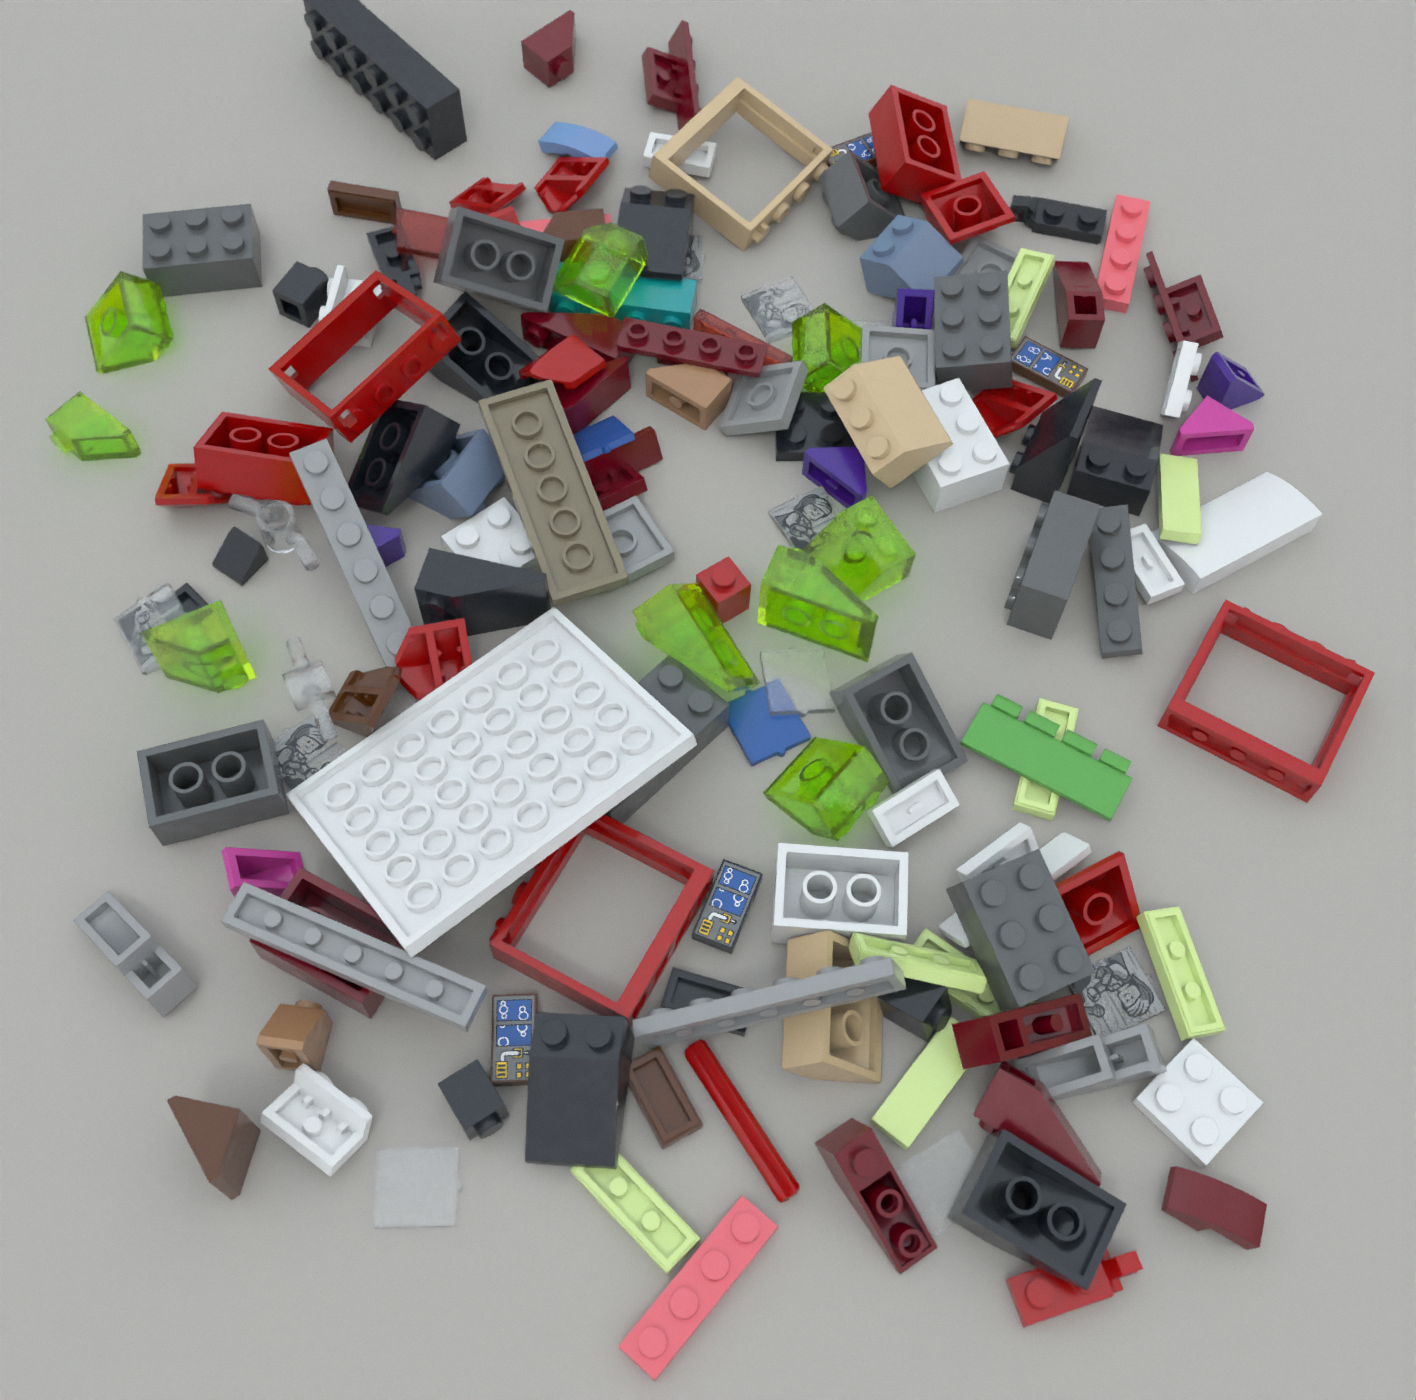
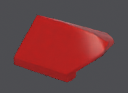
(569, 181)
(487, 196)
(566, 363)
(1012, 407)
(180, 489)
(432, 655)

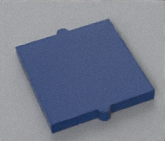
(602, 437)
(760, 733)

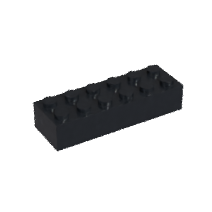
(388, 73)

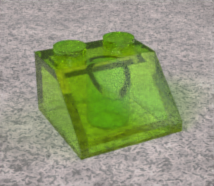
(602, 267)
(128, 324)
(825, 345)
(863, 549)
(201, 650)
(828, 786)

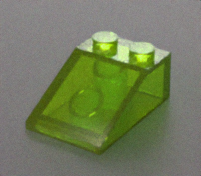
(814, 605)
(689, 630)

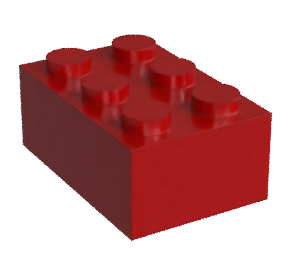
(912, 144)
(253, 457)

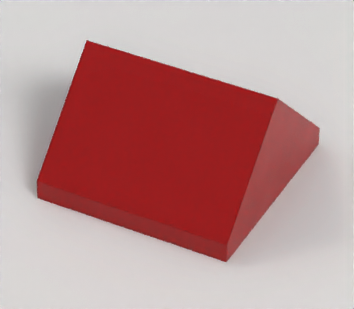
(966, 208)
(1101, 902)

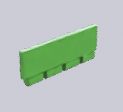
(1053, 764)

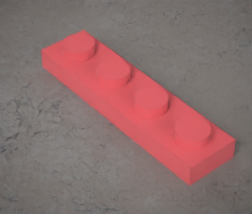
(1122, 251)
(697, 1288)

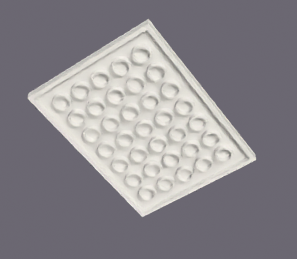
(487, 777)

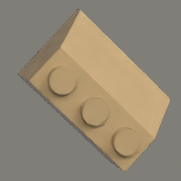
(1013, 131)
(888, 418)
(837, 1040)

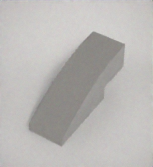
(136, 953)
(1096, 1062)

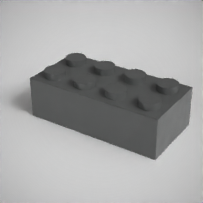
(694, 706)

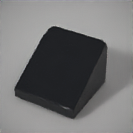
(240, 556)

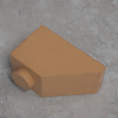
(690, 391)
(296, 1036)

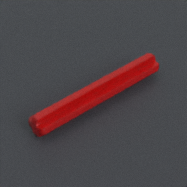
(742, 1121)

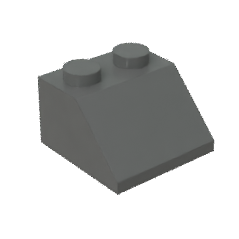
(857, 199)

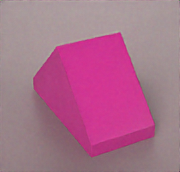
(1212, 430)
(260, 868)

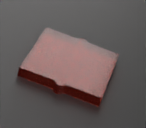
(419, 232)

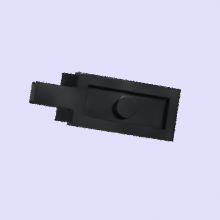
(1060, 218)
(395, 265)

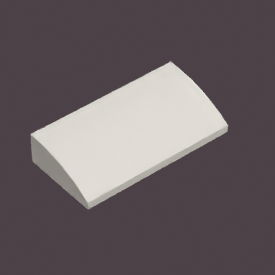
(1241, 530)

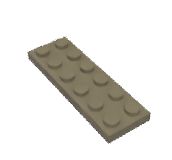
(553, 492)

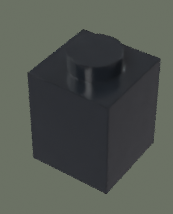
(301, 293)
(918, 1008)
(474, 1101)

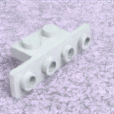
(1059, 855)

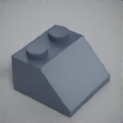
(907, 257)
(463, 479)

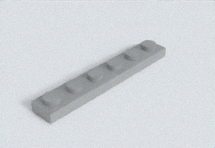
(353, 547)
(355, 956)
(784, 999)

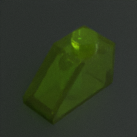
(90, 431)

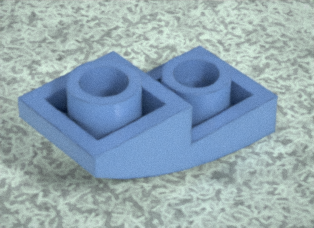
(576, 141)

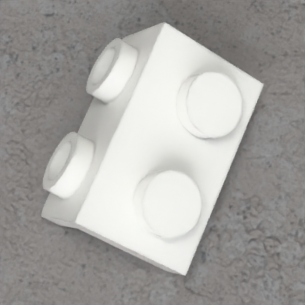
(318, 1120)

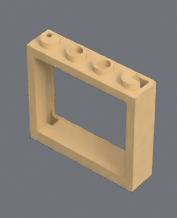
(772, 122)

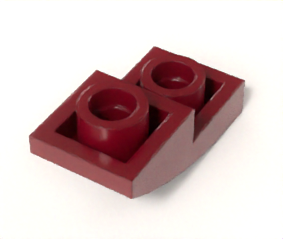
(1214, 1205)

